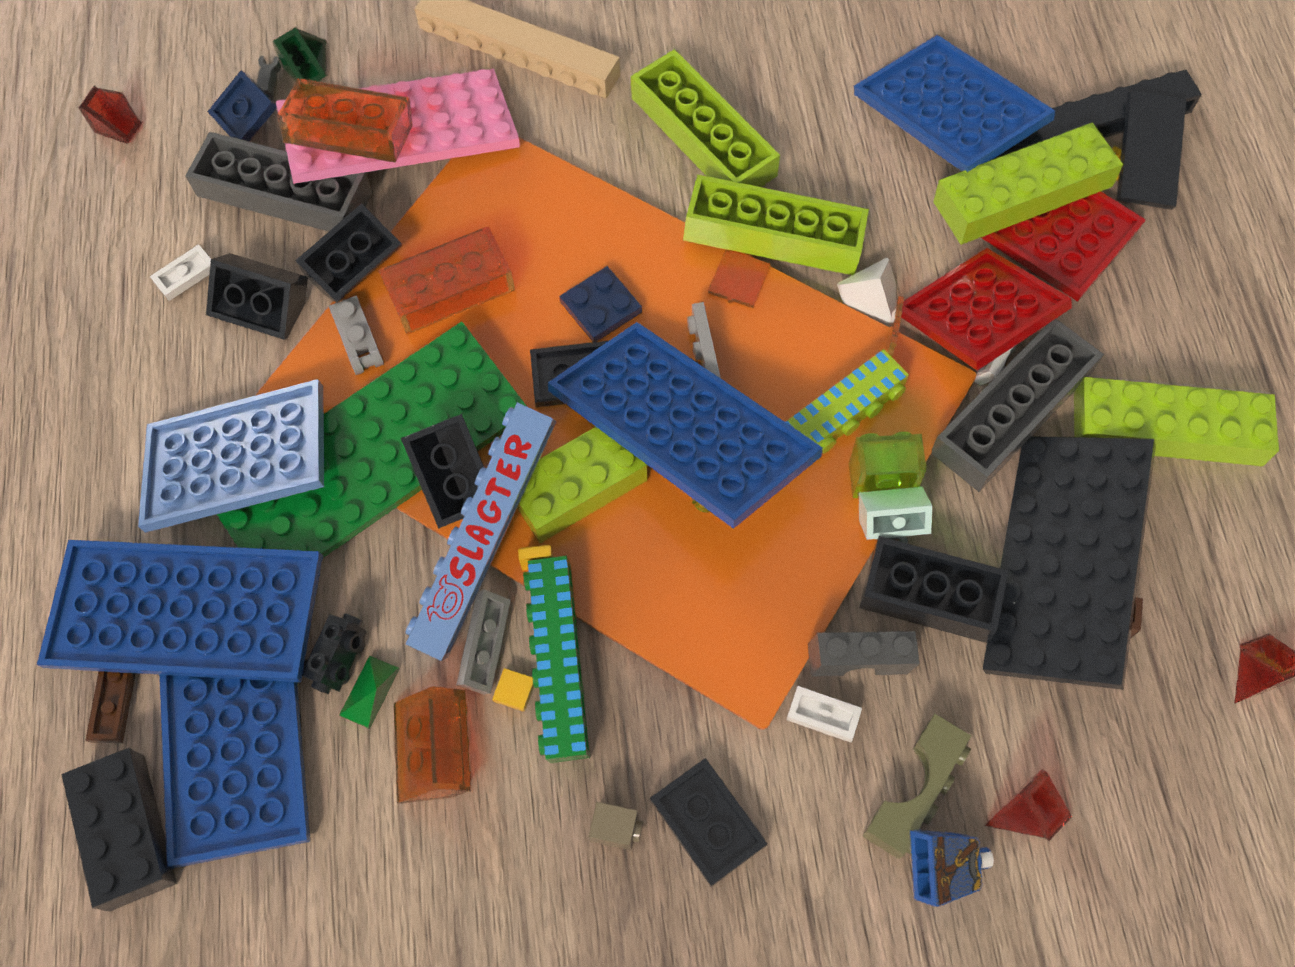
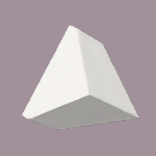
(871, 291)

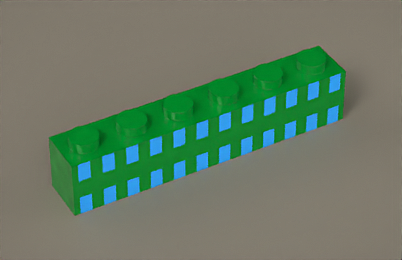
(558, 660)

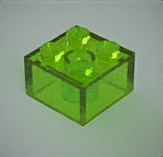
(886, 462)

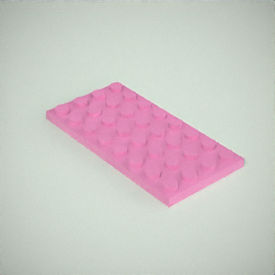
(449, 118)

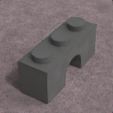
(846, 651)

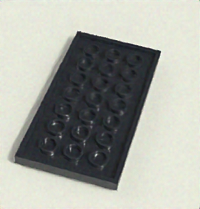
(1073, 560)

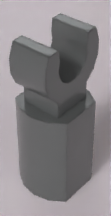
(268, 75)

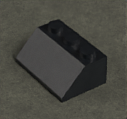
(348, 253)
(255, 295)
(445, 466)

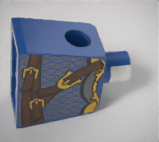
(946, 865)

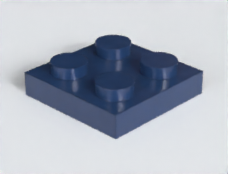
(242, 108)
(600, 304)

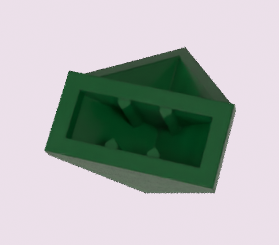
(302, 54)

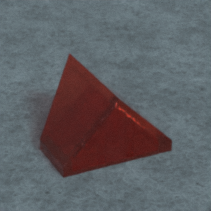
(110, 114)
(1263, 666)
(1033, 809)

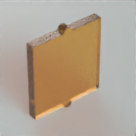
(739, 278)
(894, 326)

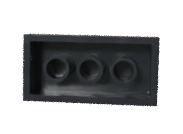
(934, 589)
(118, 829)

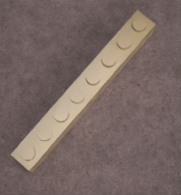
(521, 44)

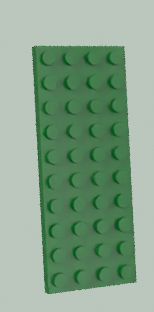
(363, 447)

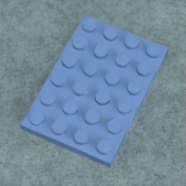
(233, 456)

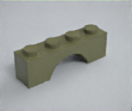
(939, 750)

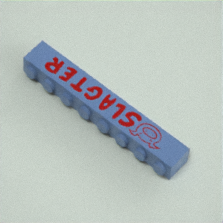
(480, 532)

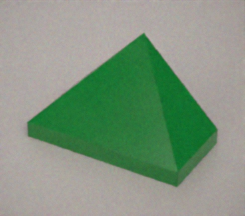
(369, 692)

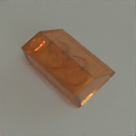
(432, 745)

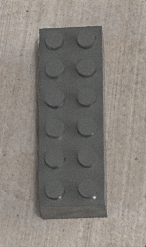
(262, 182)
(1016, 404)

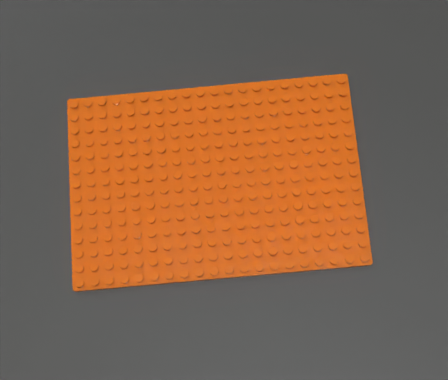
(650, 568)

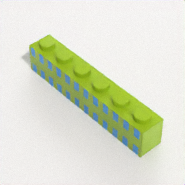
(851, 401)

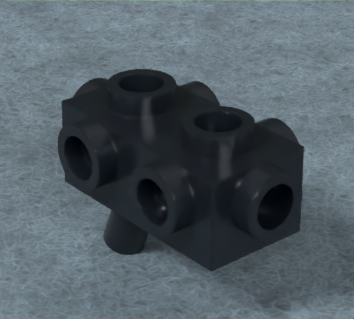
(334, 653)

